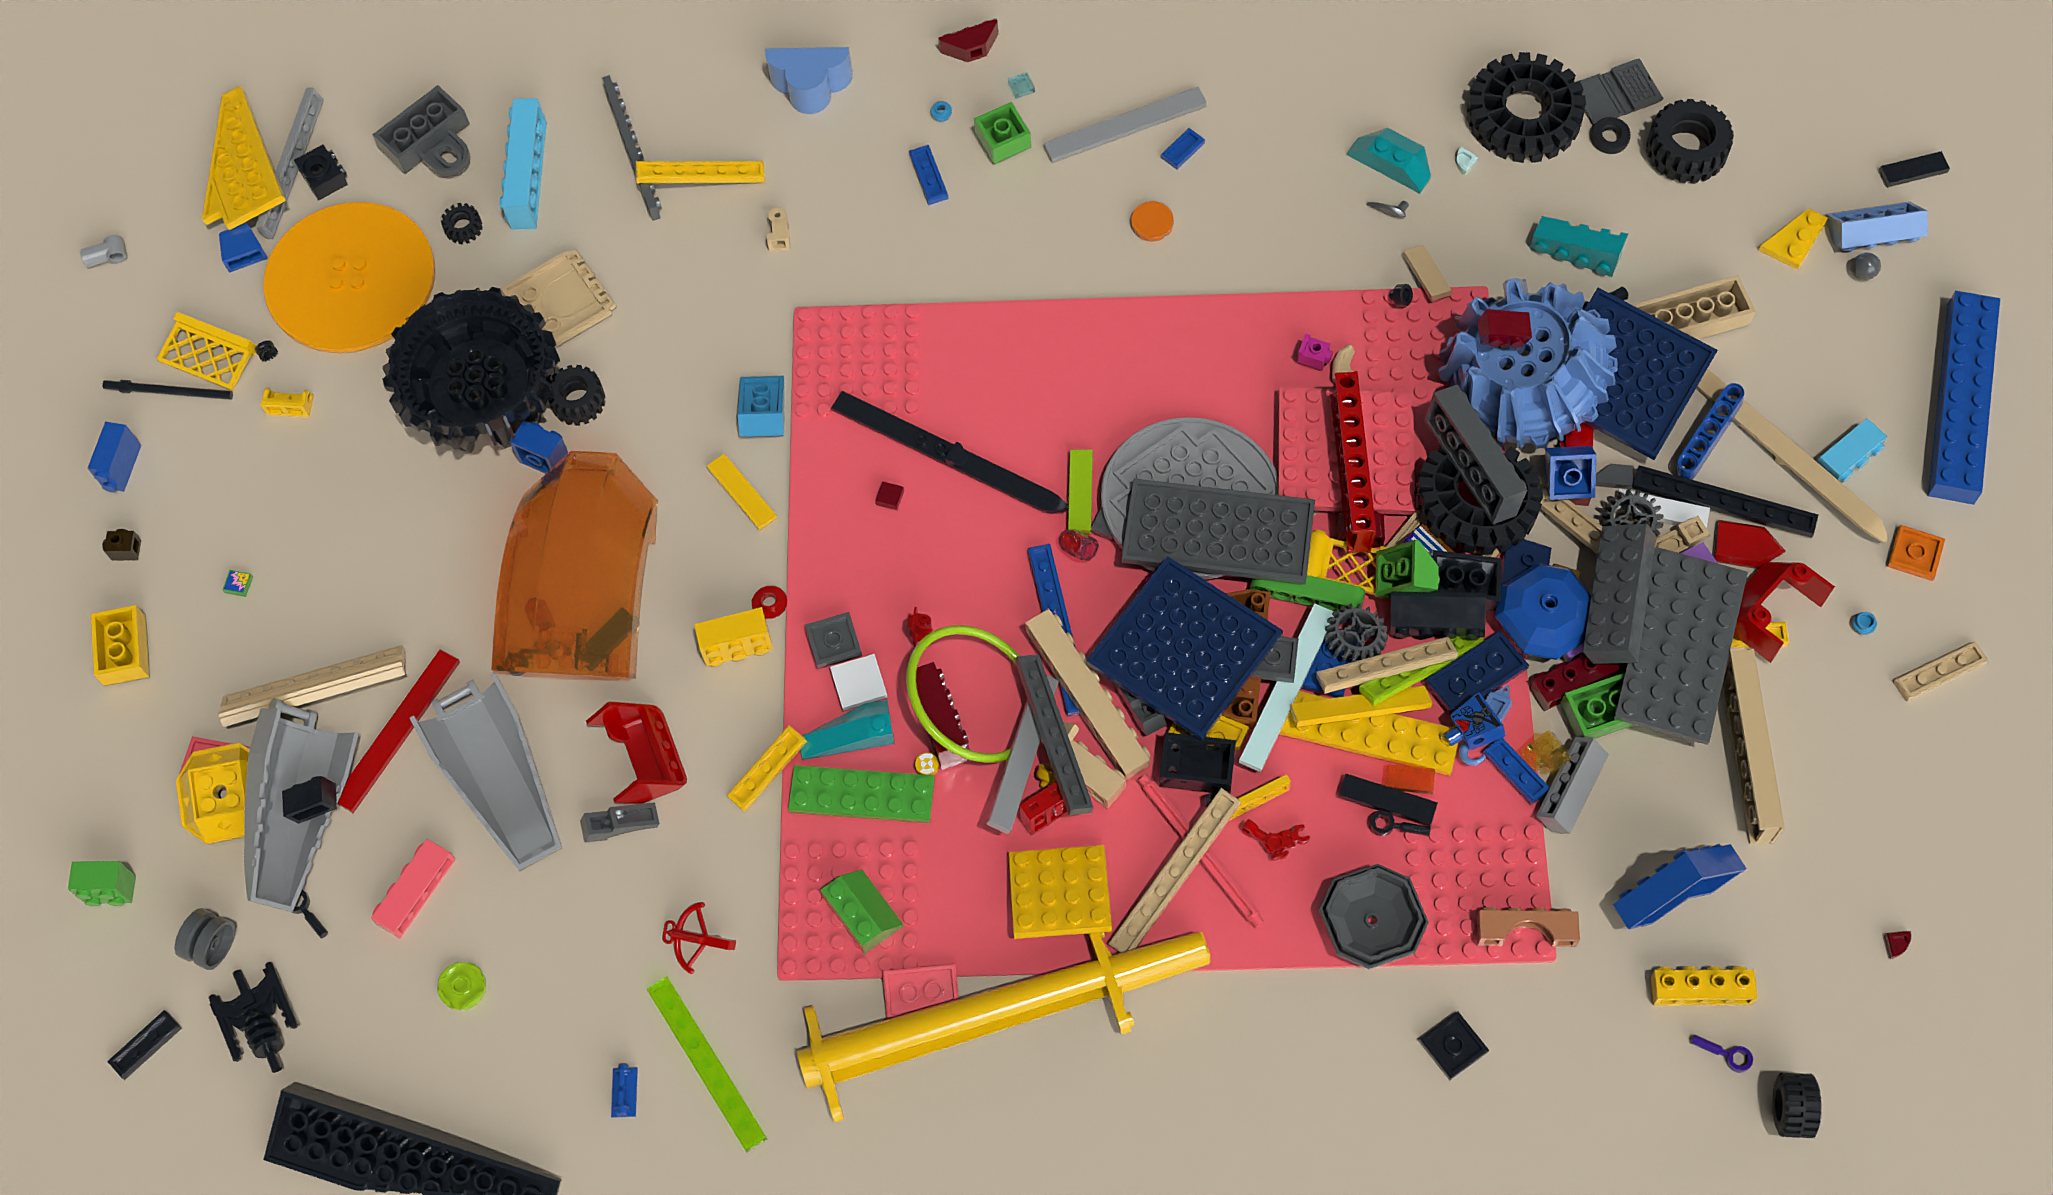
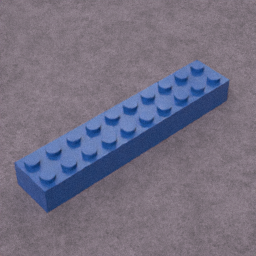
(1964, 398)

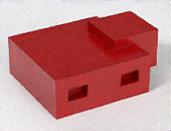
(1042, 809)

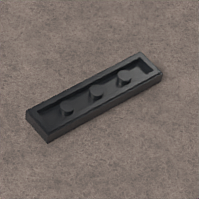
(1388, 799)

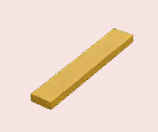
(700, 172)
(1358, 707)

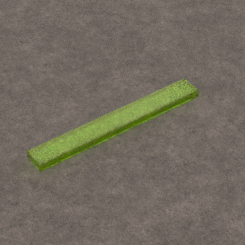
(707, 1064)

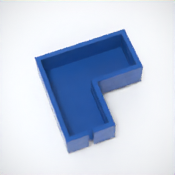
(1687, 877)

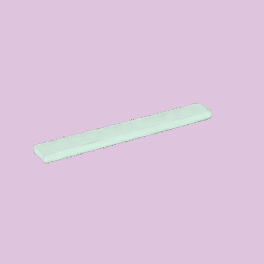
(1285, 693)

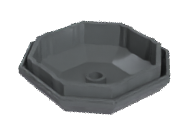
(1375, 894)

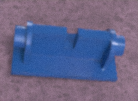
(624, 1091)

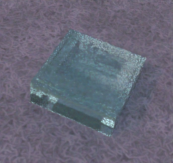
(1021, 85)

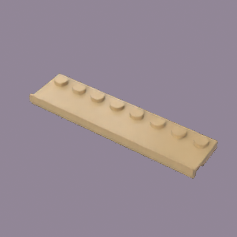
(314, 684)

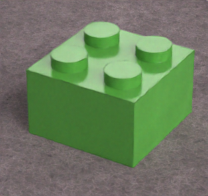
(1002, 132)
(102, 882)

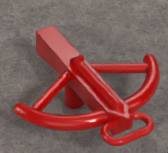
(678, 934)

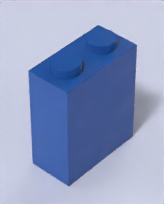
(114, 456)

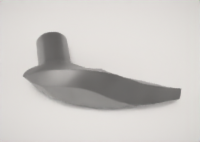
(1397, 211)

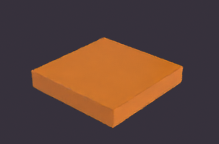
(1916, 552)

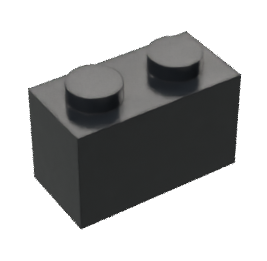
(309, 799)

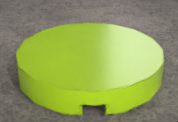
(461, 986)

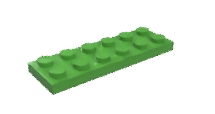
(862, 794)

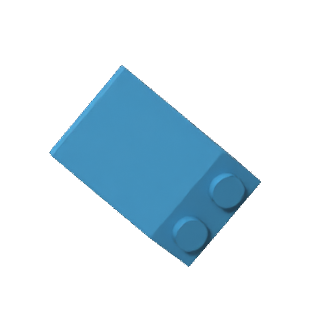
(761, 406)

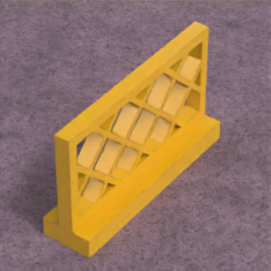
(209, 333)

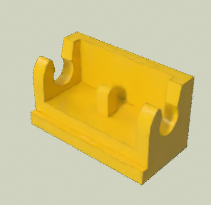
(287, 403)

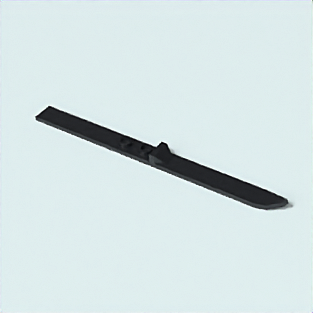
(949, 454)

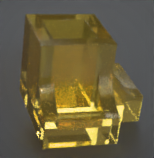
(1547, 752)

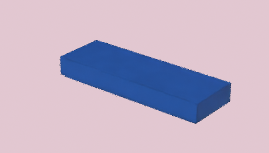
(928, 174)
(1516, 770)

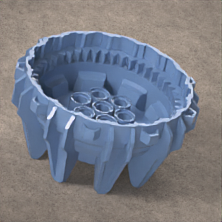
(1559, 391)

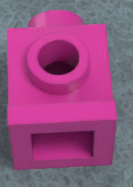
(1314, 352)

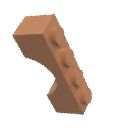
(1558, 926)

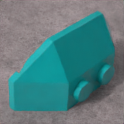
(1393, 157)

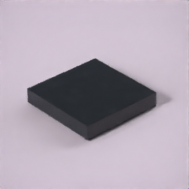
(1453, 1045)

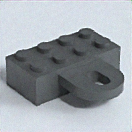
(425, 133)

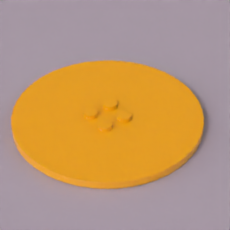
(348, 276)

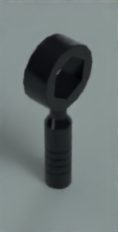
(1404, 827)
(309, 916)

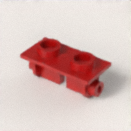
(919, 625)

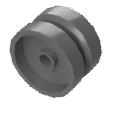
(204, 939)

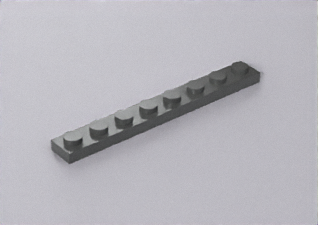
(630, 139)
(1054, 735)

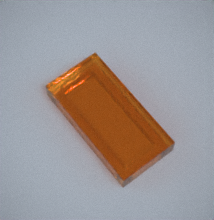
(1410, 779)

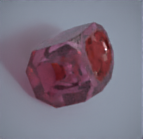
(1078, 544)

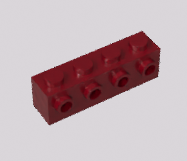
(1566, 677)

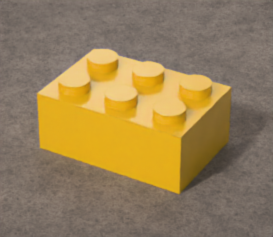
(733, 637)
(119, 645)

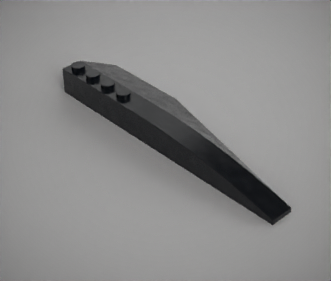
(388, 1153)

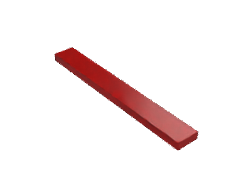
(397, 730)

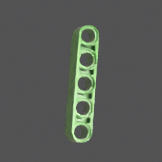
(1315, 591)

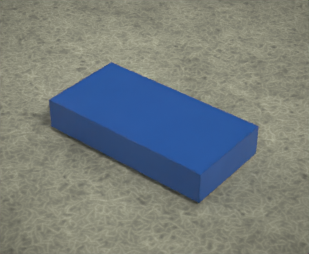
(1182, 148)

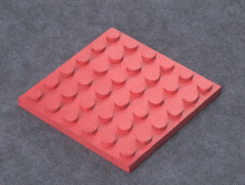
(1309, 450)

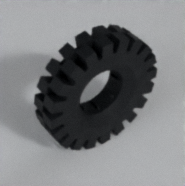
(1526, 136)
(1461, 522)

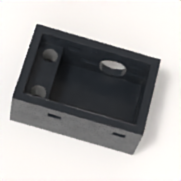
(1196, 764)

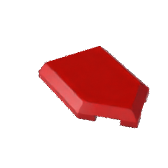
(1745, 545)

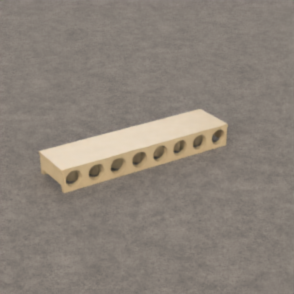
(1743, 678)

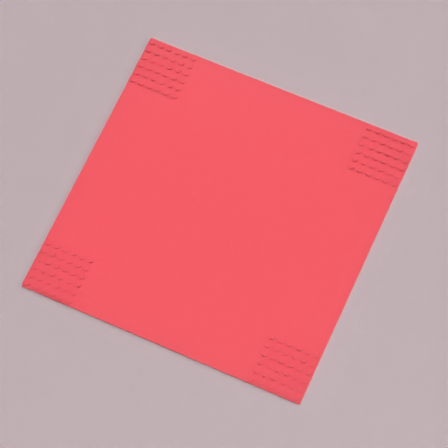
(1022, 391)

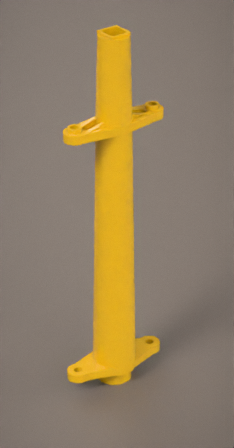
(961, 1020)

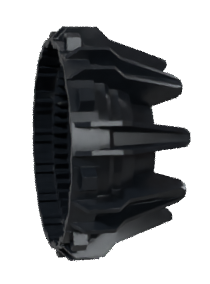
(448, 339)

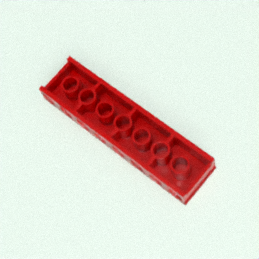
(1353, 463)

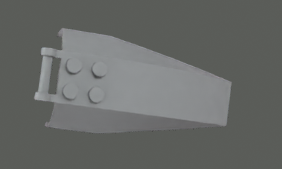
(280, 756)
(492, 769)

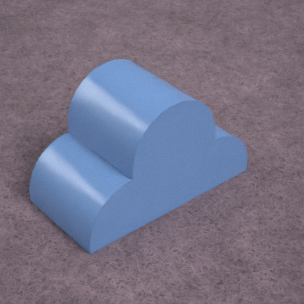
(809, 74)

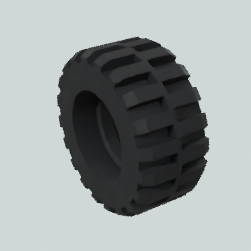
(1695, 119)

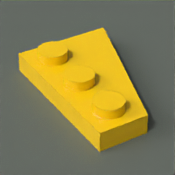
(1795, 239)
(1223, 728)

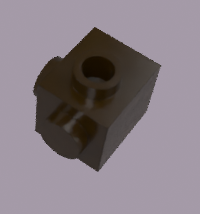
(122, 545)

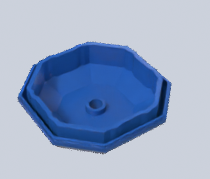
(1535, 626)

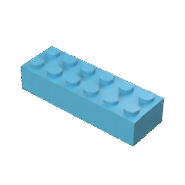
(523, 164)

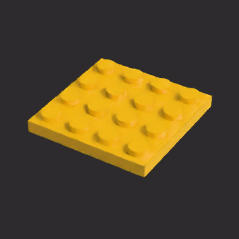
(1059, 892)

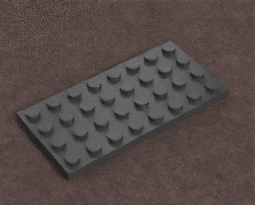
(1219, 530)
(1683, 646)

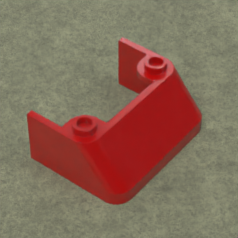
(1755, 618)
(648, 746)

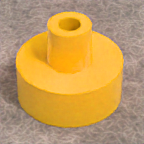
(1047, 775)

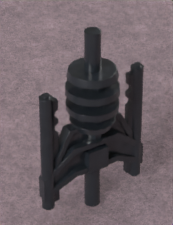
(252, 1014)

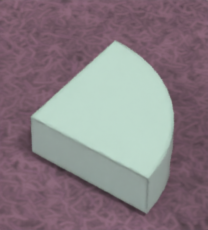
(1465, 160)

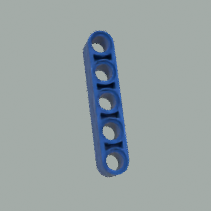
(1711, 422)

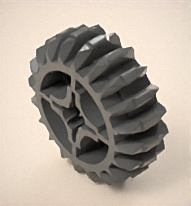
(1630, 501)
(1360, 628)

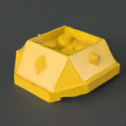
(198, 788)

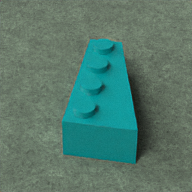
(1579, 245)

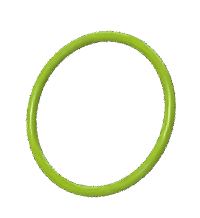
(915, 701)

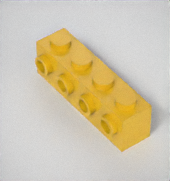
(1703, 986)

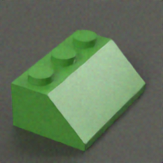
(1405, 569)
(861, 909)

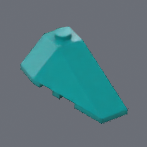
(856, 730)

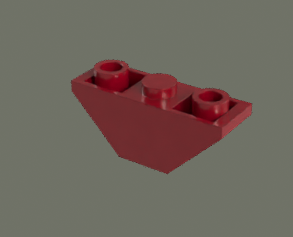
(970, 42)

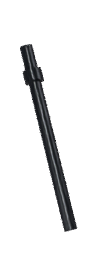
(127, 386)

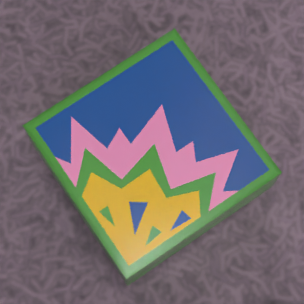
(237, 583)

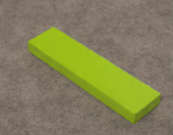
(1080, 490)

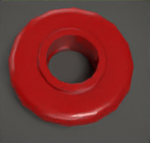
(770, 591)

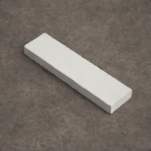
(1673, 511)

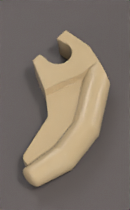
(1342, 360)

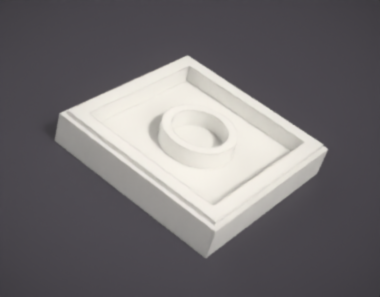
(858, 682)

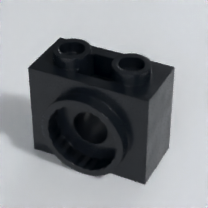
(321, 171)

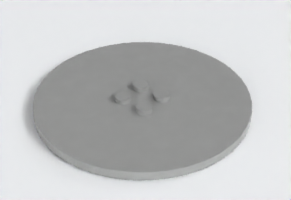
(1183, 453)

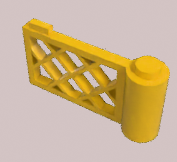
(1320, 555)

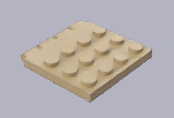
(564, 295)

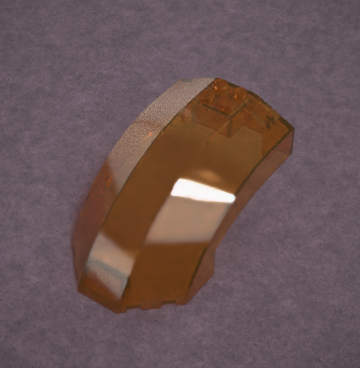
(575, 571)

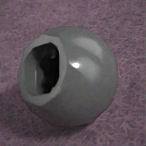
(1867, 266)

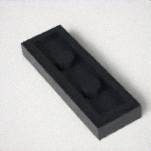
(1914, 169)
(144, 1045)

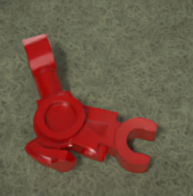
(1276, 842)

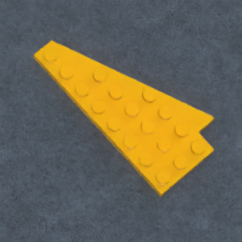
(240, 171)

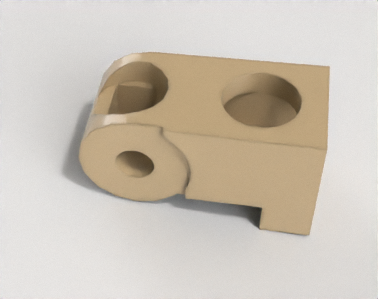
(780, 236)

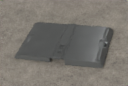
(1619, 91)

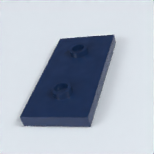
(1521, 558)
(1478, 670)

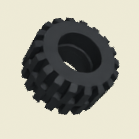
(583, 408)
(1796, 1105)

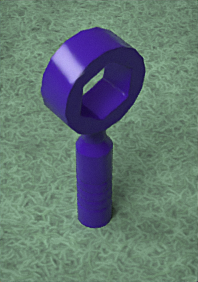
(1718, 1050)

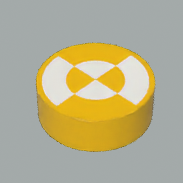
(927, 764)

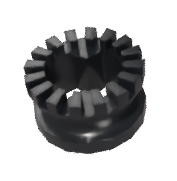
(266, 350)

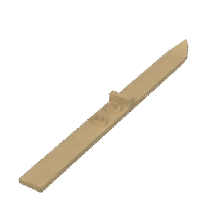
(1799, 461)

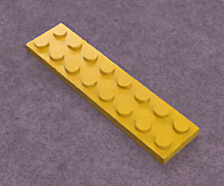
(1381, 737)

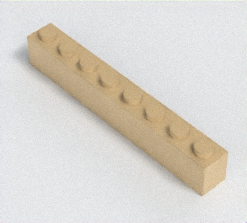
(1087, 694)

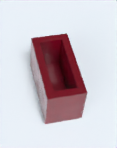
(1504, 328)

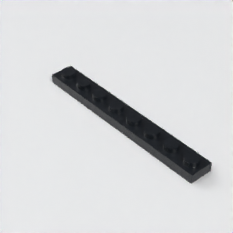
(1725, 501)

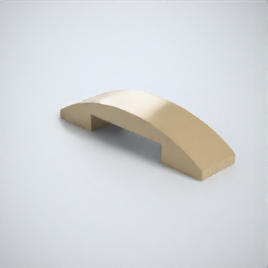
(1684, 537)

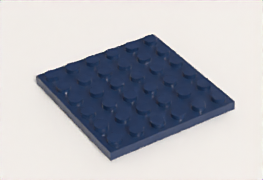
(1653, 378)
(1184, 648)

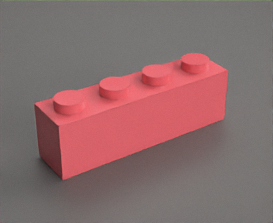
(412, 888)

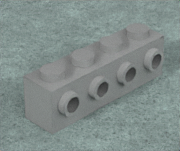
(1572, 785)

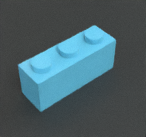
(1853, 450)

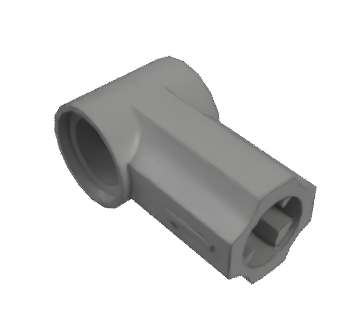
(111, 251)

